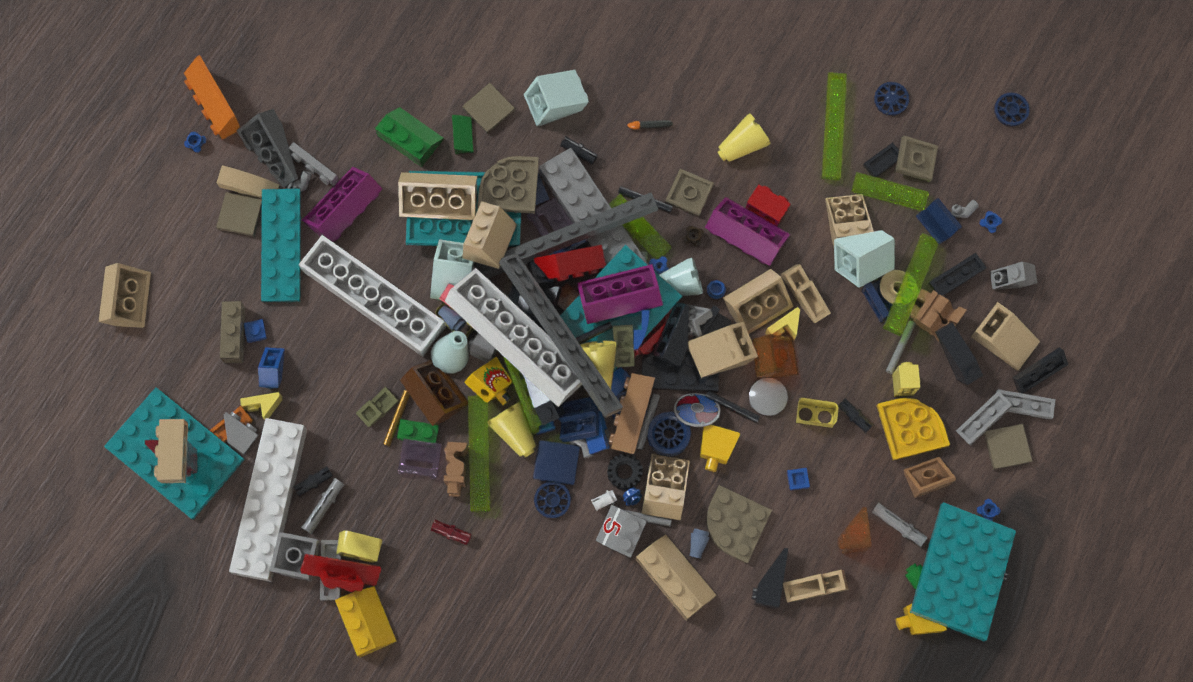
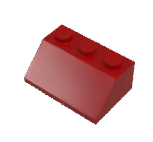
(572, 263)

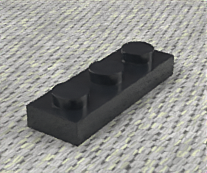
(957, 275)
(1040, 370)

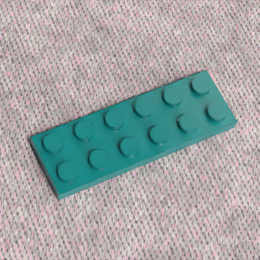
(281, 245)

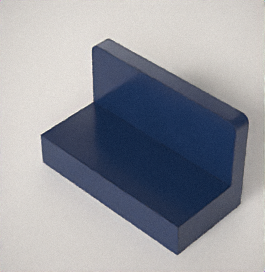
(939, 221)
(876, 300)

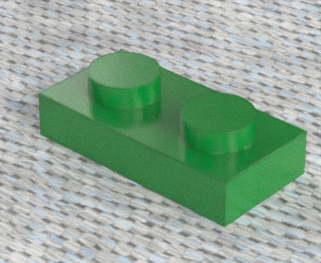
(417, 431)

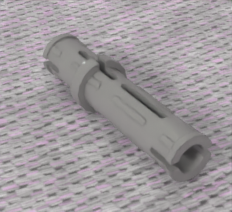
(323, 505)
(907, 530)

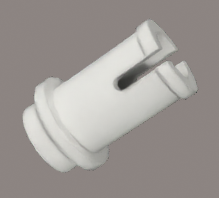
(604, 500)

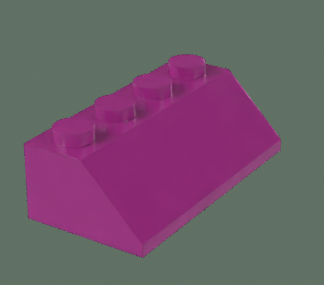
(342, 204)
(747, 231)
(620, 294)

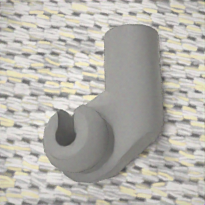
(301, 184)
(964, 212)
(583, 444)

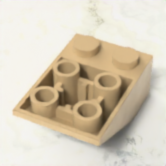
(848, 216)
(1006, 336)
(722, 350)
(666, 487)

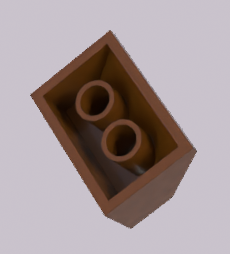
(433, 392)

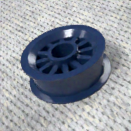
(676, 449)

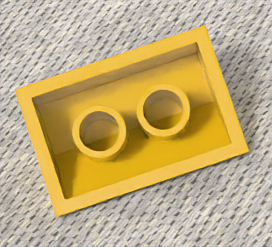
(365, 621)

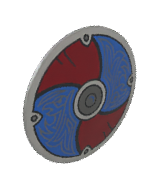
(696, 410)

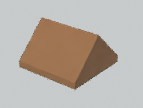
(928, 477)

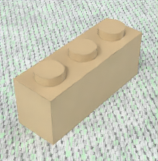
(171, 451)

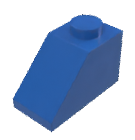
(271, 367)

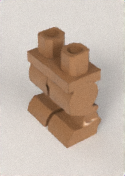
(933, 311)
(455, 469)

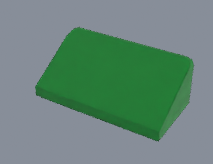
(462, 134)

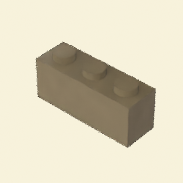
(232, 332)

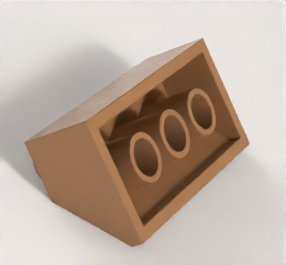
(632, 413)

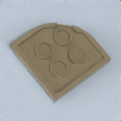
(511, 184)
(735, 523)

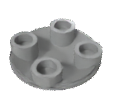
(768, 396)

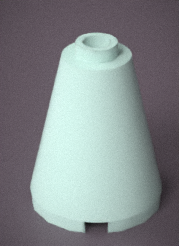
(684, 278)
(450, 352)

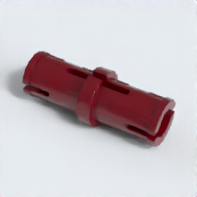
(451, 532)

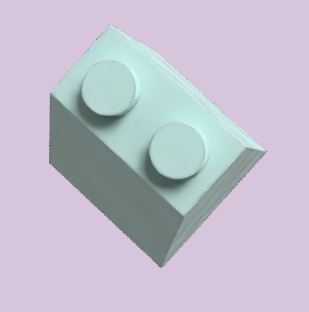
(555, 96)
(864, 256)
(448, 267)

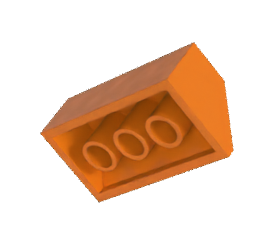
(211, 98)

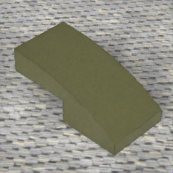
(625, 347)
(377, 407)

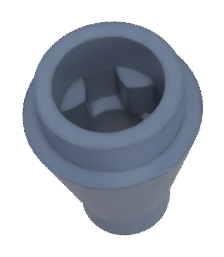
(452, 318)
(698, 542)

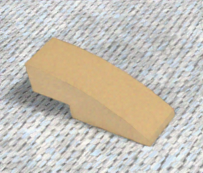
(243, 182)
(805, 293)
(815, 586)

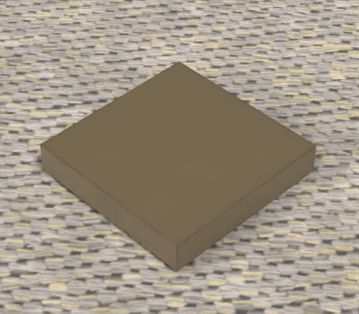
(488, 108)
(916, 158)
(689, 193)
(239, 214)
(1008, 446)

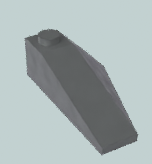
(268, 141)

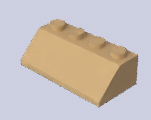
(437, 196)
(675, 577)

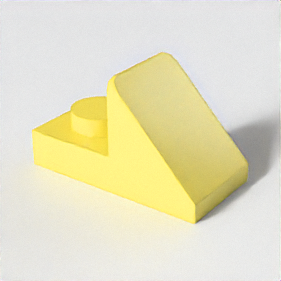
(788, 322)
(266, 402)

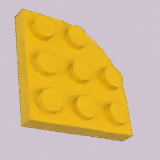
(911, 427)

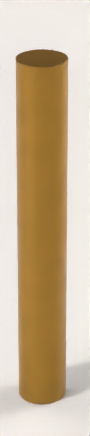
(396, 418)

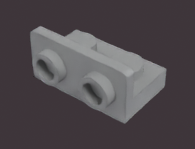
(697, 317)

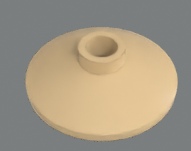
(889, 282)

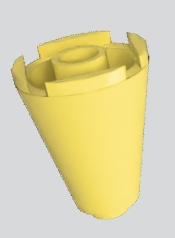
(743, 140)
(602, 357)
(514, 429)

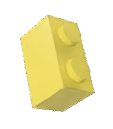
(906, 379)

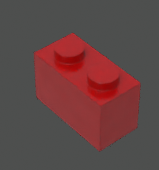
(768, 205)

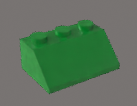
(408, 136)

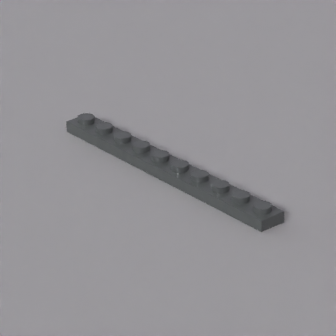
(577, 232)
(561, 335)

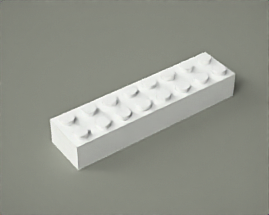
(372, 295)
(513, 335)
(268, 498)

